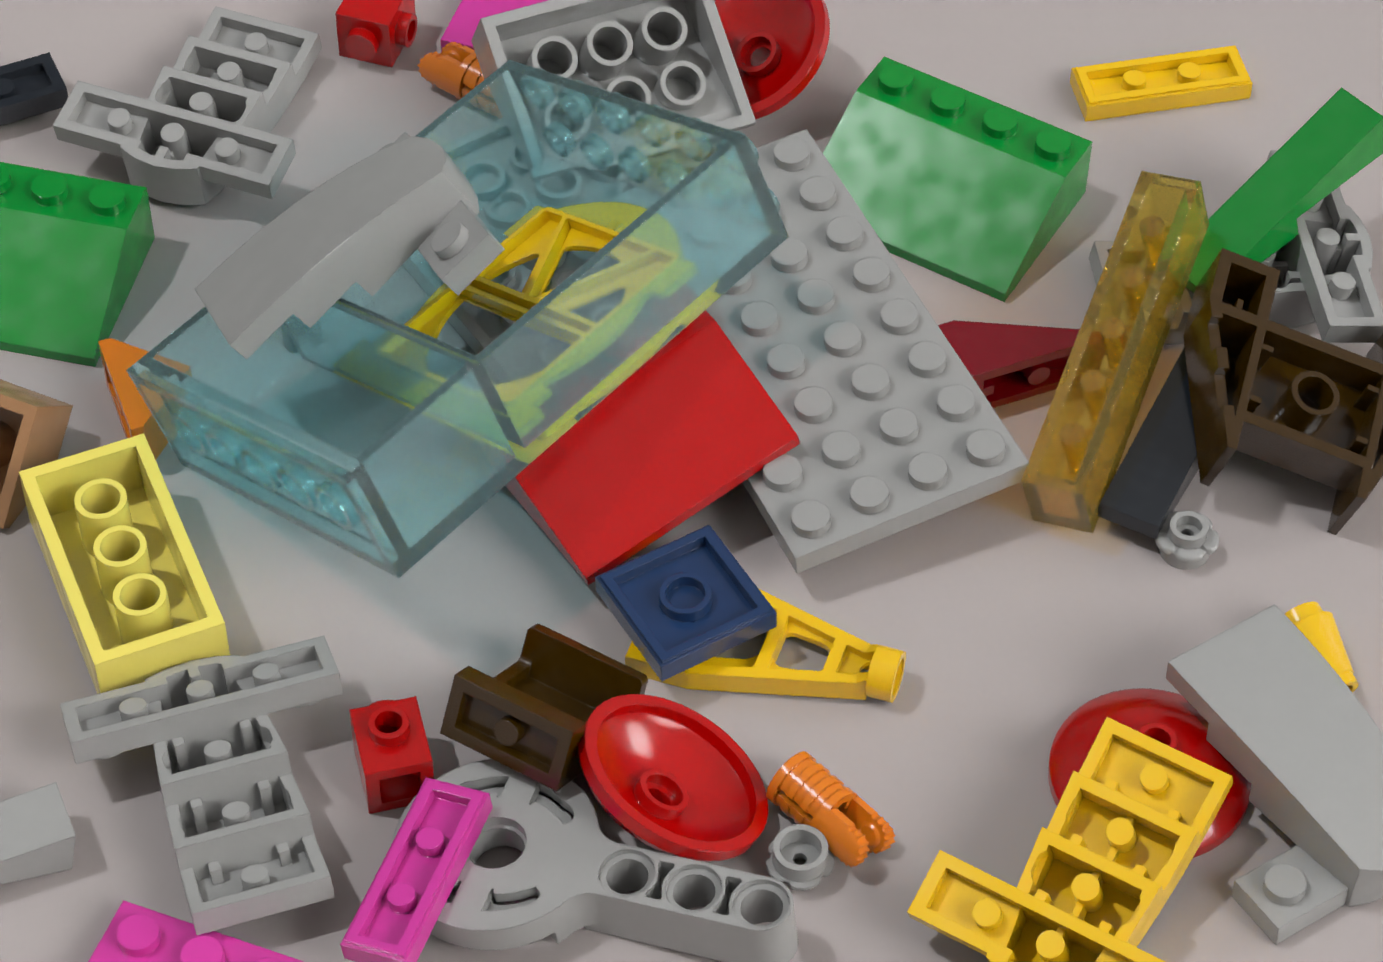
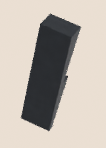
(1158, 461)

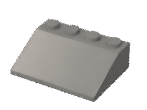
(639, 48)

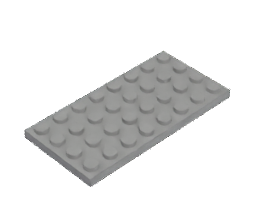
(858, 372)

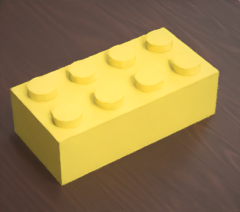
(122, 563)

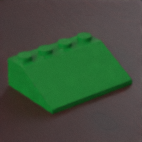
(956, 176)
(67, 260)

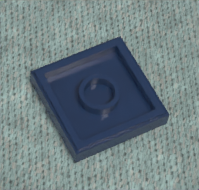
(685, 602)

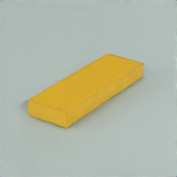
(1160, 83)

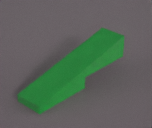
(1306, 169)

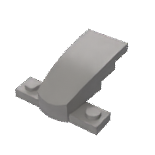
(205, 115)
(352, 232)
(1319, 281)
(1309, 763)
(223, 774)

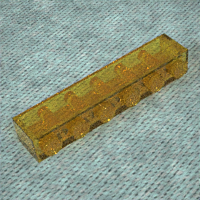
(1116, 352)

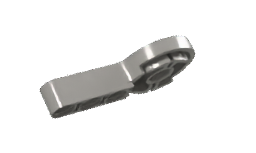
(585, 882)

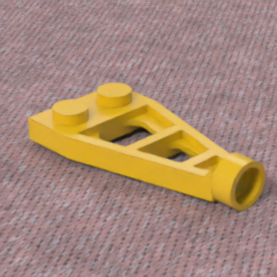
(762, 675)

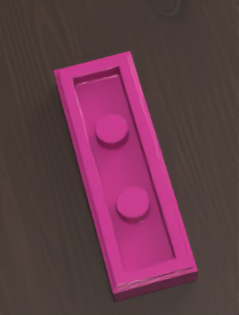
(417, 874)

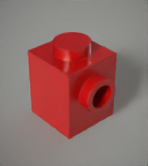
(375, 29)
(390, 752)

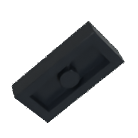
(30, 88)

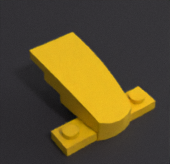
(1096, 869)

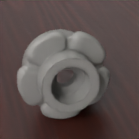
(1187, 540)
(804, 843)

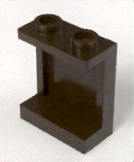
(538, 706)

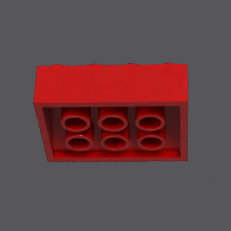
(654, 451)

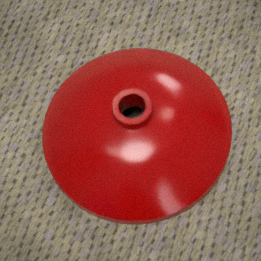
(787, 34)
(1163, 717)
(672, 778)

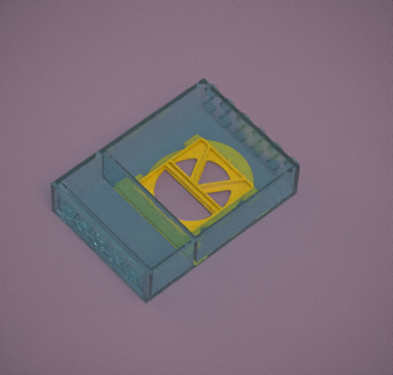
(399, 437)

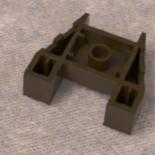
(1279, 389)

